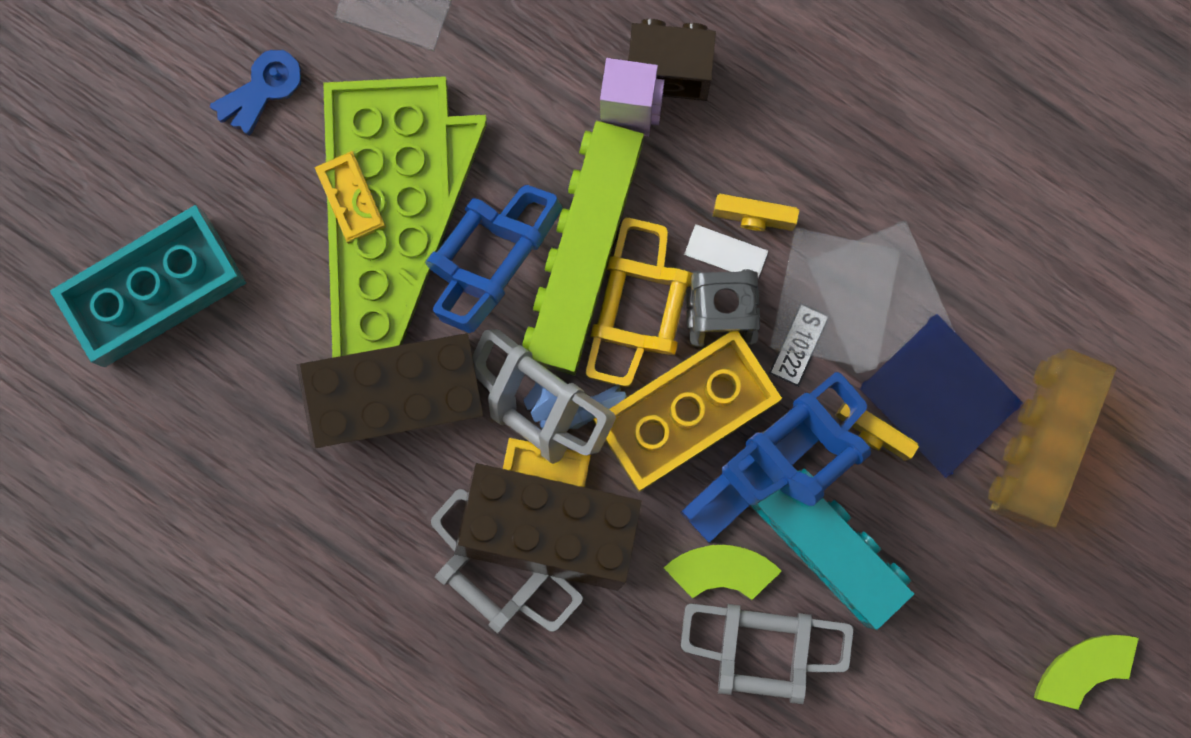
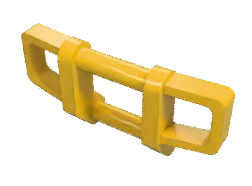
(619, 269)

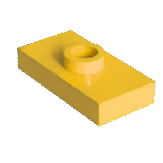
(347, 180)
(755, 214)
(880, 434)
(527, 459)

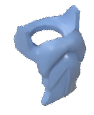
(542, 402)

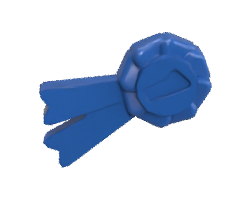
(273, 77)

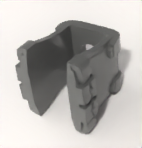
(704, 316)

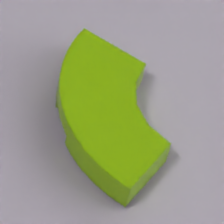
(722, 567)
(1084, 666)

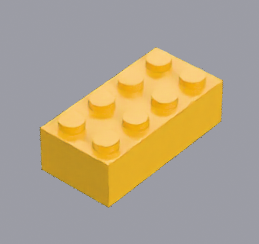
(689, 409)

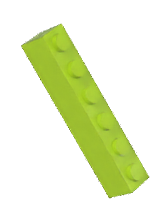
(585, 246)

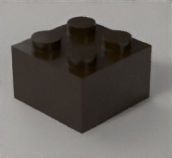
(681, 54)

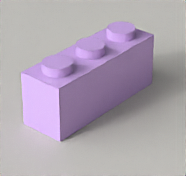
(631, 95)

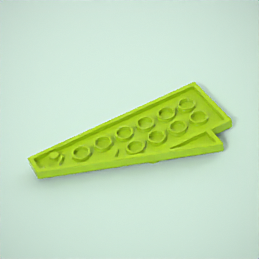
(416, 171)

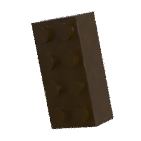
(389, 390)
(548, 527)

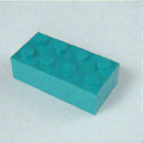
(148, 287)
(839, 556)

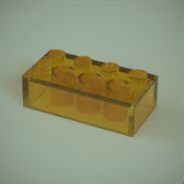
(1051, 439)

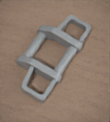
(502, 404)
(498, 617)
(798, 625)

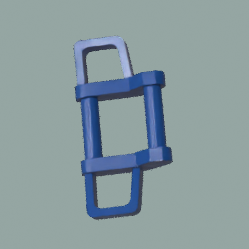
(504, 226)
(835, 437)

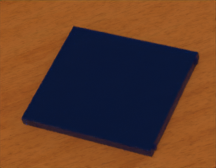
(941, 395)

